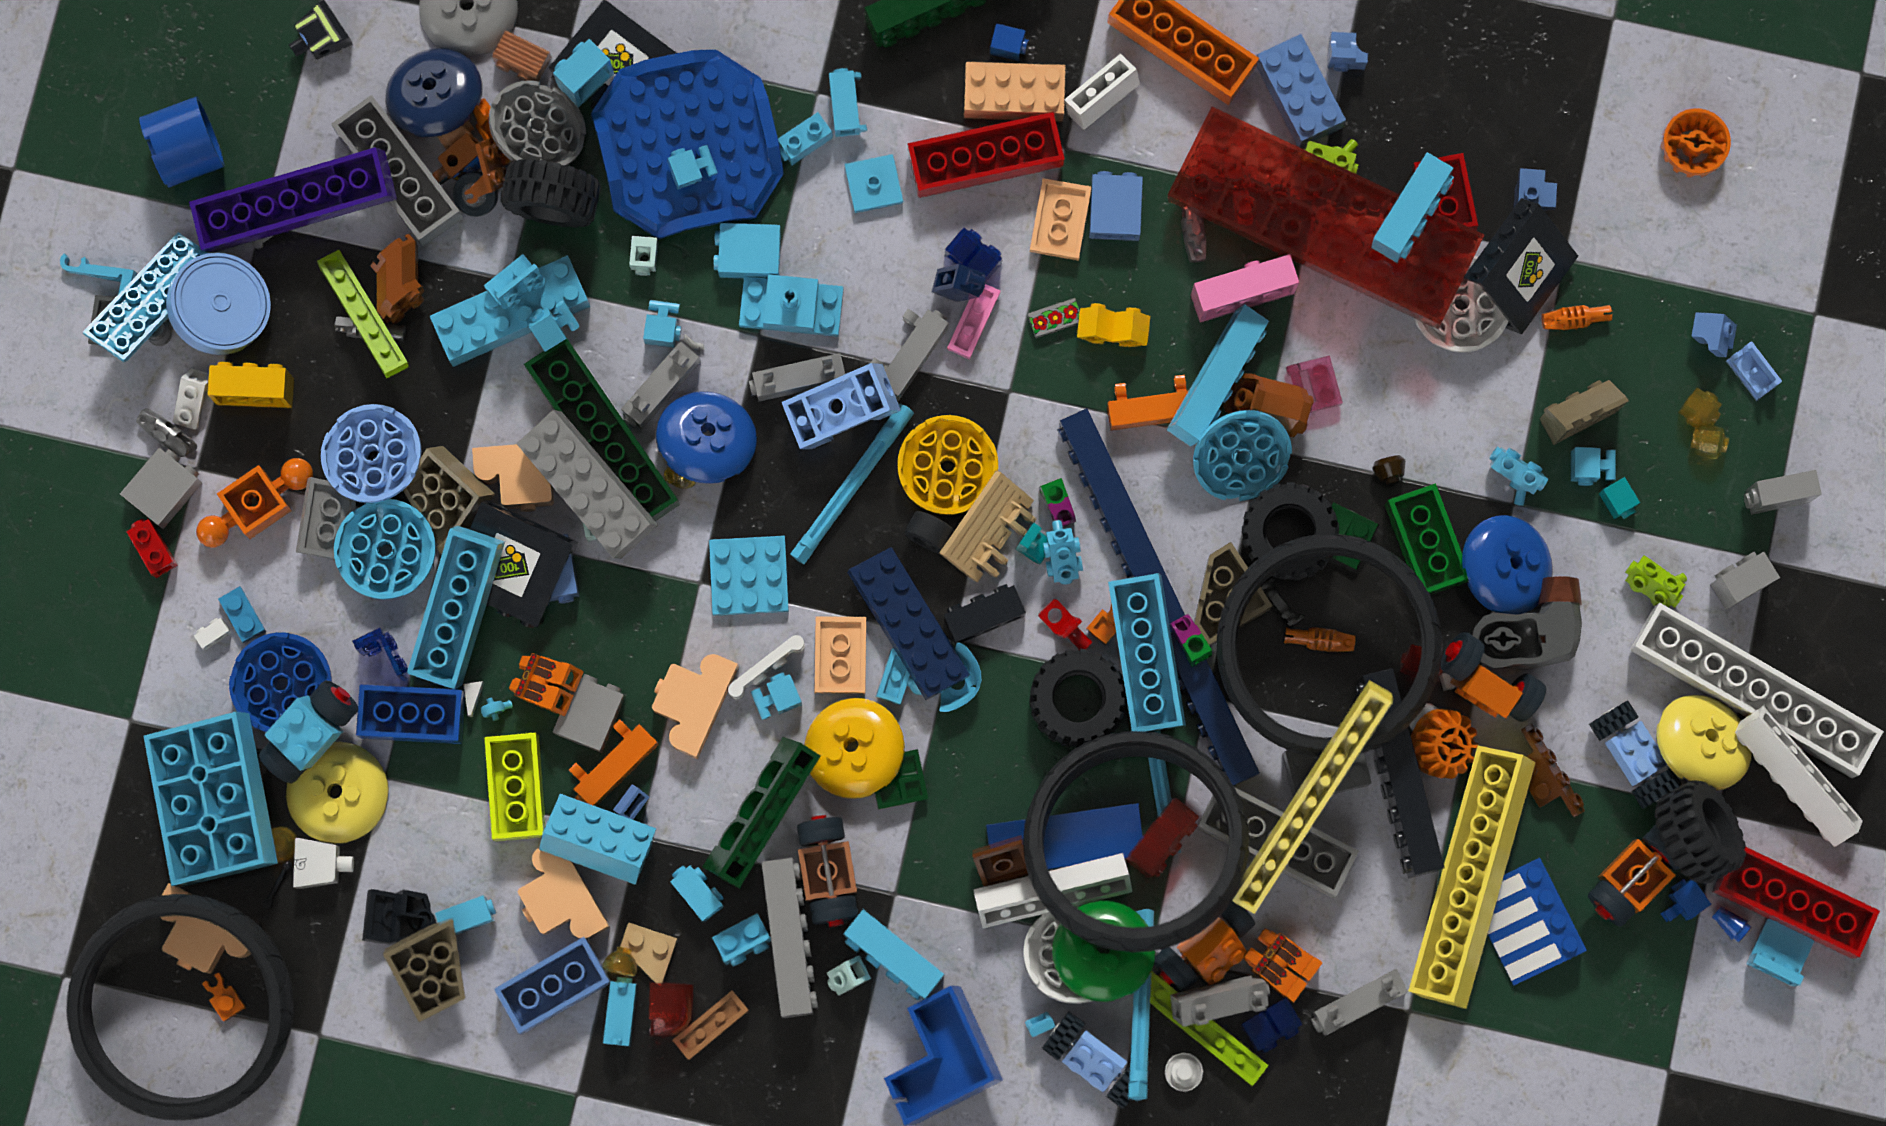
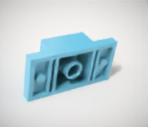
(791, 305)

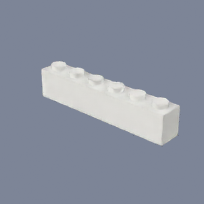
(1798, 777)
(1078, 883)

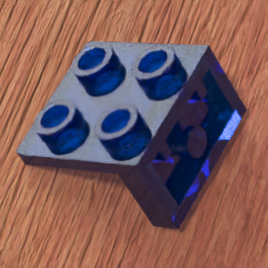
(371, 645)

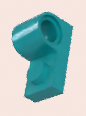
(1032, 544)

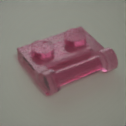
(1321, 379)

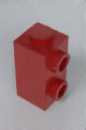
(151, 547)

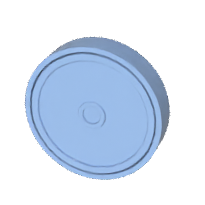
(218, 303)

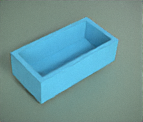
(1413, 205)
(597, 839)
(894, 955)

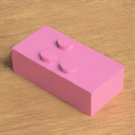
(1247, 286)

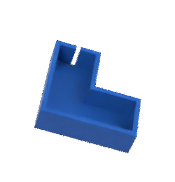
(956, 1062)

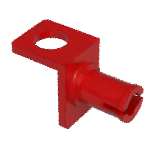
(1066, 626)

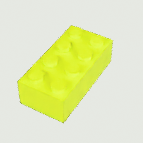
(515, 786)

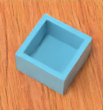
(583, 72)

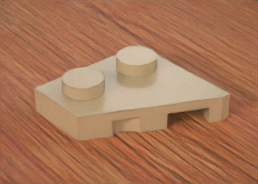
(650, 950)

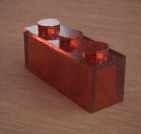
(1163, 838)

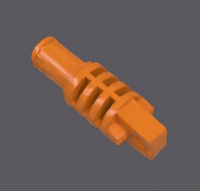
(1575, 317)
(1321, 639)

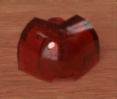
(670, 1008)

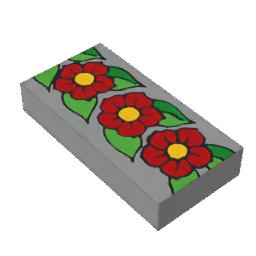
(1054, 318)

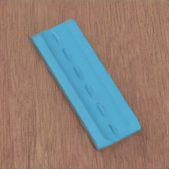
(142, 303)

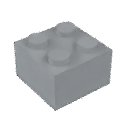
(1749, 577)

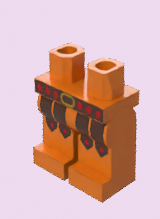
(538, 679)
(1278, 956)

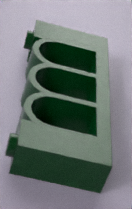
(761, 811)

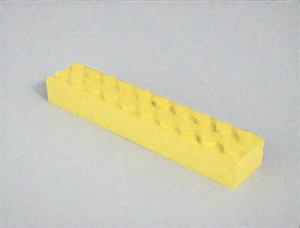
(1472, 876)

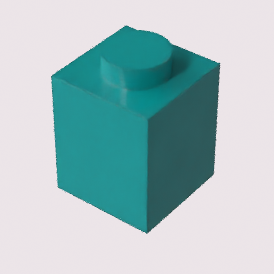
(1620, 499)

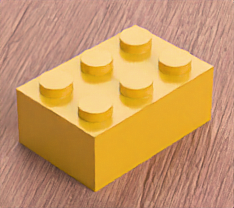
(250, 385)

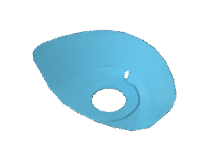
(953, 699)

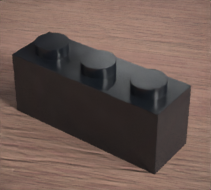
(984, 614)

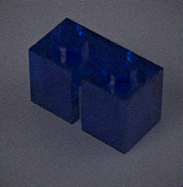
(971, 252)
(1271, 1025)

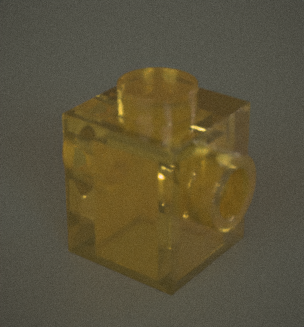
(1701, 408)

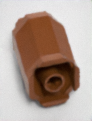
(397, 280)
(1279, 399)

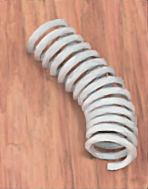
(702, 347)

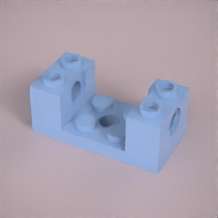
(864, 397)

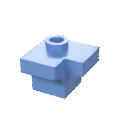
(1344, 53)
(1532, 187)
(1715, 331)

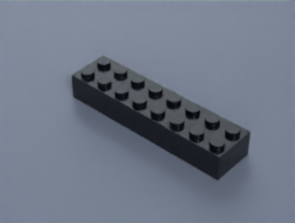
(1404, 791)

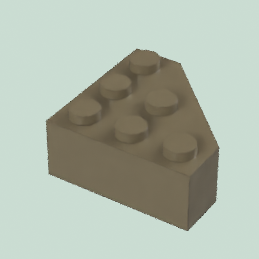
(1221, 574)

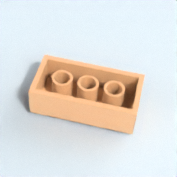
(1013, 90)

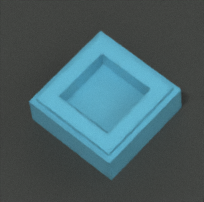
(1040, 1024)

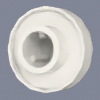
(1183, 1072)

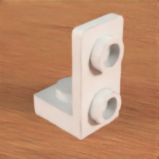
(190, 398)

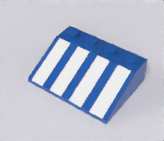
(1531, 924)

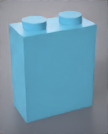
(747, 250)

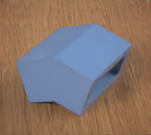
(627, 799)

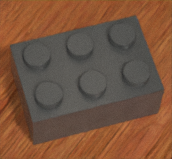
(1299, 767)

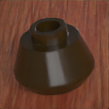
(1390, 469)

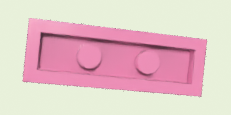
(973, 322)

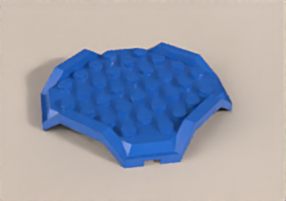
(687, 104)

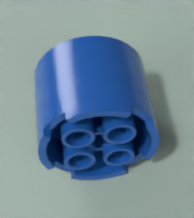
(182, 142)

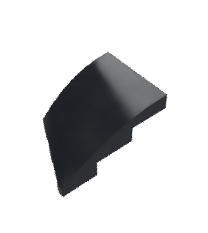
(395, 915)

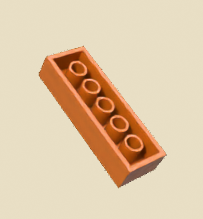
(1186, 44)

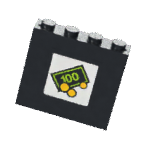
(618, 39)
(1523, 264)
(528, 564)

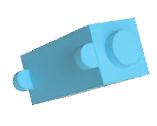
(845, 102)
(620, 1012)

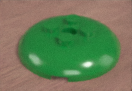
(1096, 974)

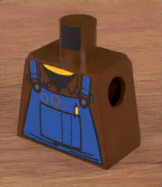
(458, 160)

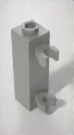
(916, 349)
(796, 377)
(660, 386)
(1220, 1000)
(1359, 1002)

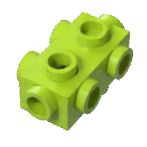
(1336, 155)
(1655, 582)

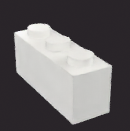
(1102, 91)

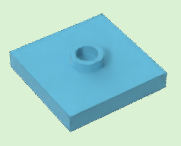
(873, 183)

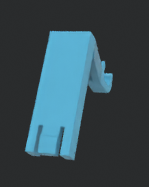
(121, 275)

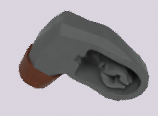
(1535, 638)

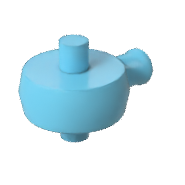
(493, 708)

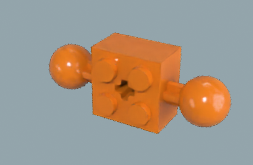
(237, 497)

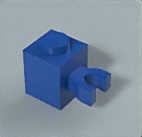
(1687, 900)

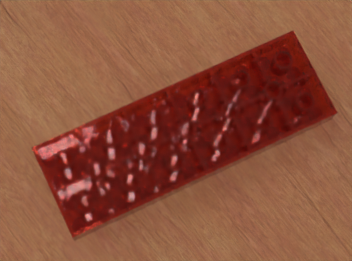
(1319, 216)

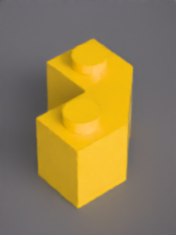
(1127, 327)

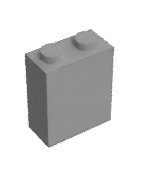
(162, 487)
(1782, 492)
(590, 714)

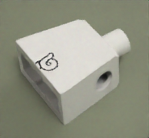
(318, 863)

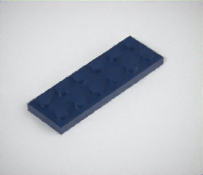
(908, 623)

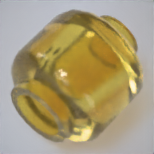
(1709, 441)

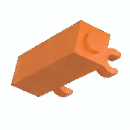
(1145, 410)
(615, 766)

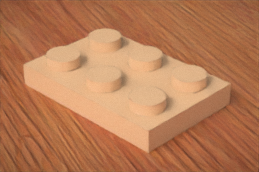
(1060, 219)
(840, 655)

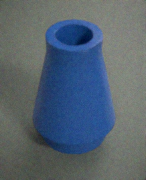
(1732, 924)

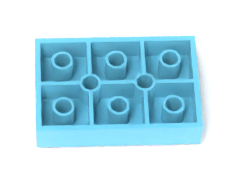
(210, 799)

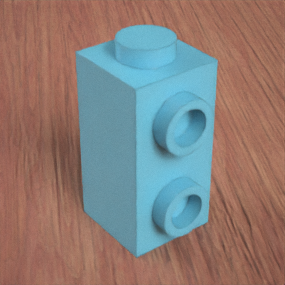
(804, 139)
(696, 893)
(469, 914)

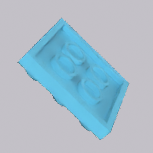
(748, 575)

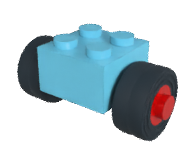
(307, 731)

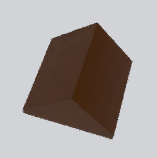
(1000, 861)

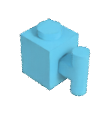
(686, 168)
(548, 328)
(661, 329)
(1587, 465)
(782, 695)

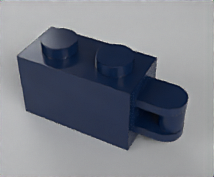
(958, 283)

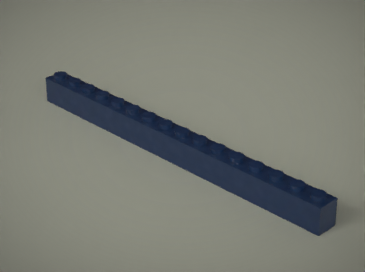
(1140, 559)

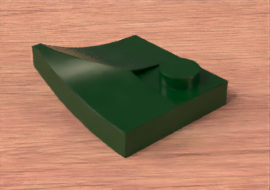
(1353, 525)
(906, 786)

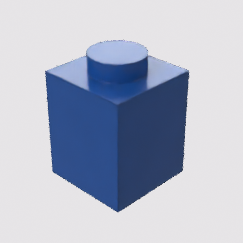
(1008, 42)

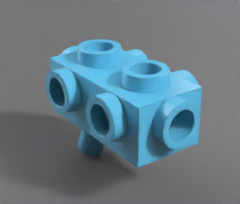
(1522, 475)
(1062, 553)

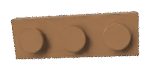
(710, 1025)

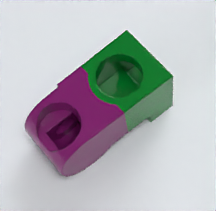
(1058, 502)
(1191, 640)

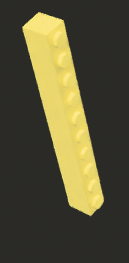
(1312, 796)

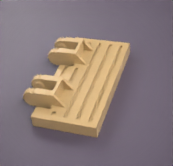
(985, 526)

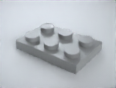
(321, 518)

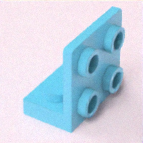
(514, 282)
(742, 939)
(1780, 952)

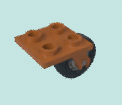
(477, 191)

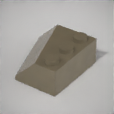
(1582, 410)
(446, 493)
(428, 969)

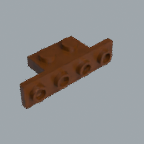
(1547, 778)

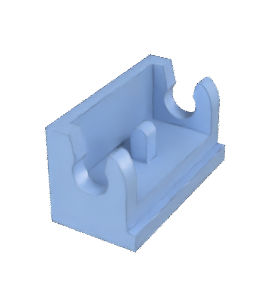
(1754, 371)

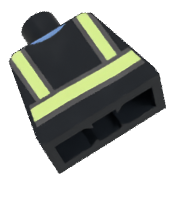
(320, 33)

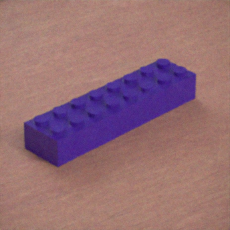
(293, 200)

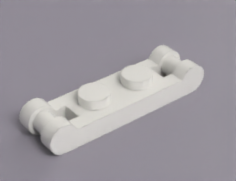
(757, 673)

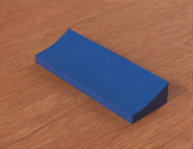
(1080, 835)

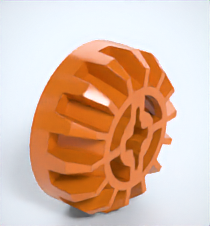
(1710, 137)
(1428, 745)

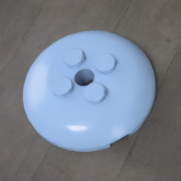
(355, 437)

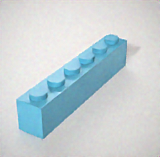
(1218, 375)

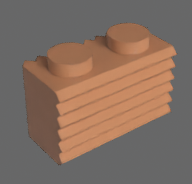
(521, 57)

